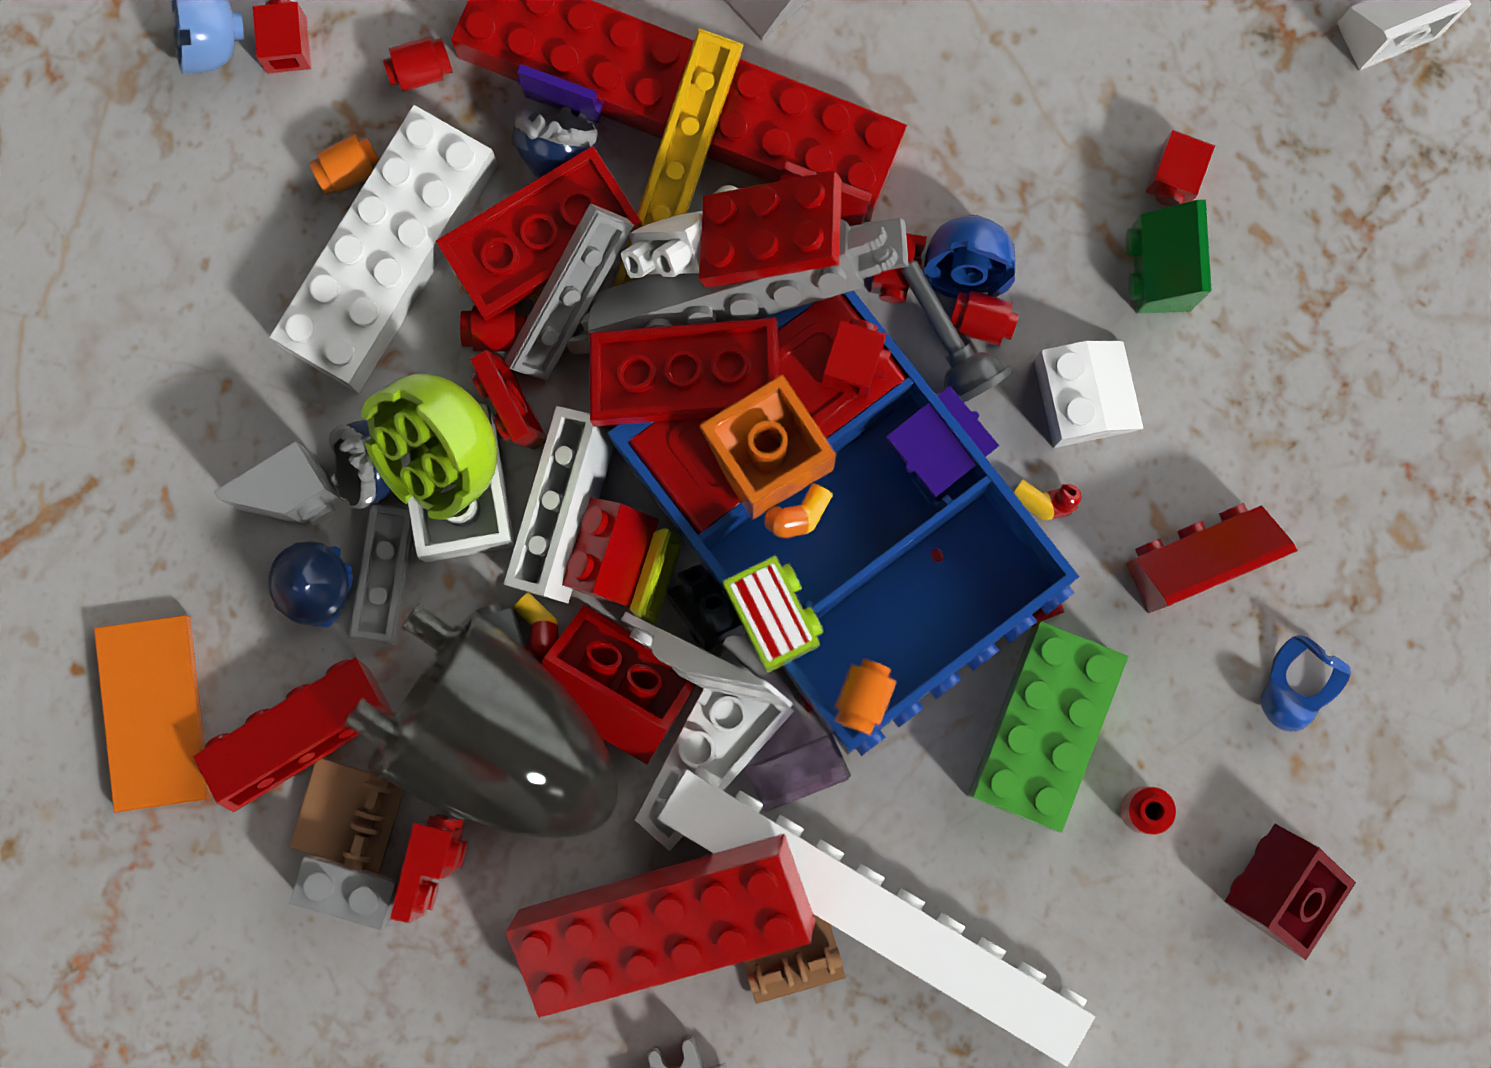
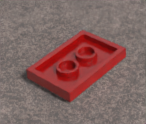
(770, 229)

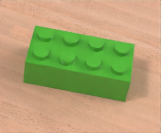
(1048, 726)

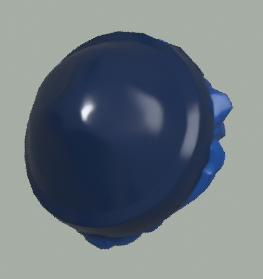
(310, 583)

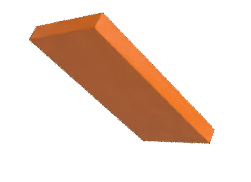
(151, 712)

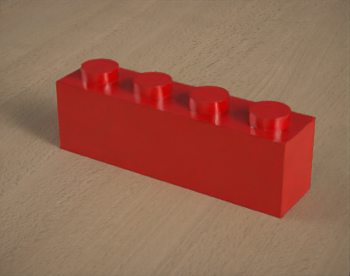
(288, 736)

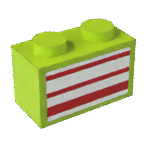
(772, 613)

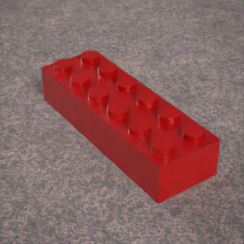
(661, 926)

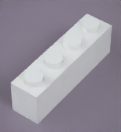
(566, 478)

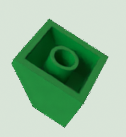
(1170, 258)

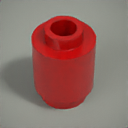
(417, 63)
(984, 317)
(493, 335)
(1134, 805)

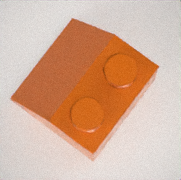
(768, 447)

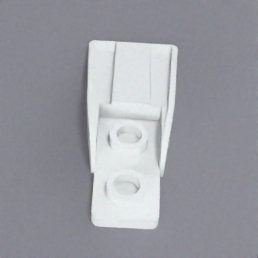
(701, 666)

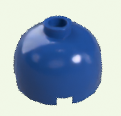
(970, 256)

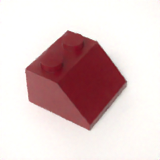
(1290, 890)

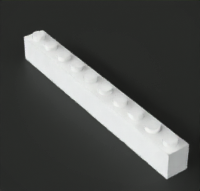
(888, 921)

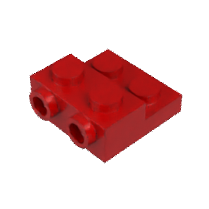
(432, 853)

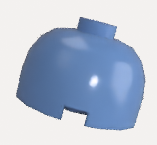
(205, 34)

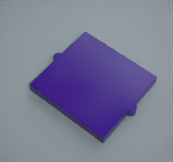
(559, 93)
(933, 449)

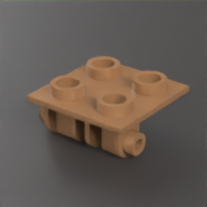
(347, 816)
(797, 967)

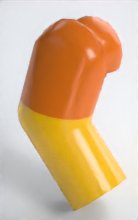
(801, 518)

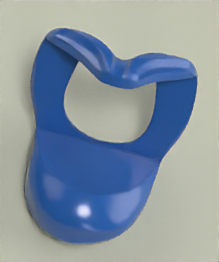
(1285, 706)

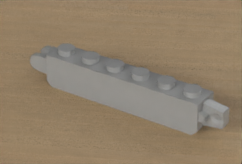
(685, 300)

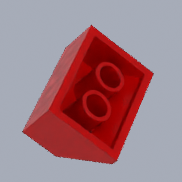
(1207, 556)
(618, 683)

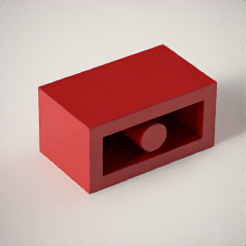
(610, 551)

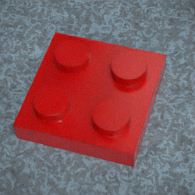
(514, 412)

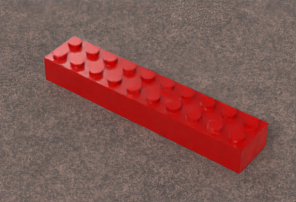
(639, 73)

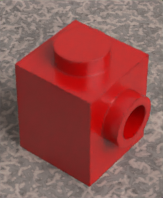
(856, 358)

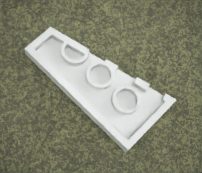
(717, 736)

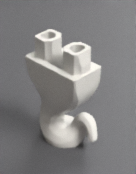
(666, 245)

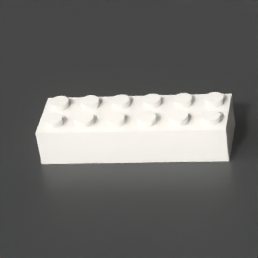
(385, 249)

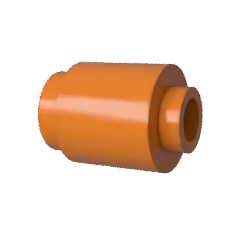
(344, 164)
(864, 696)

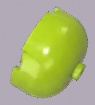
(446, 441)

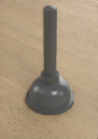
(969, 371)

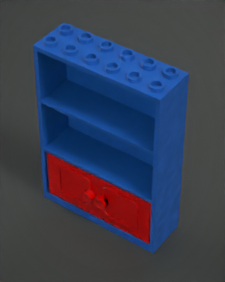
(871, 550)

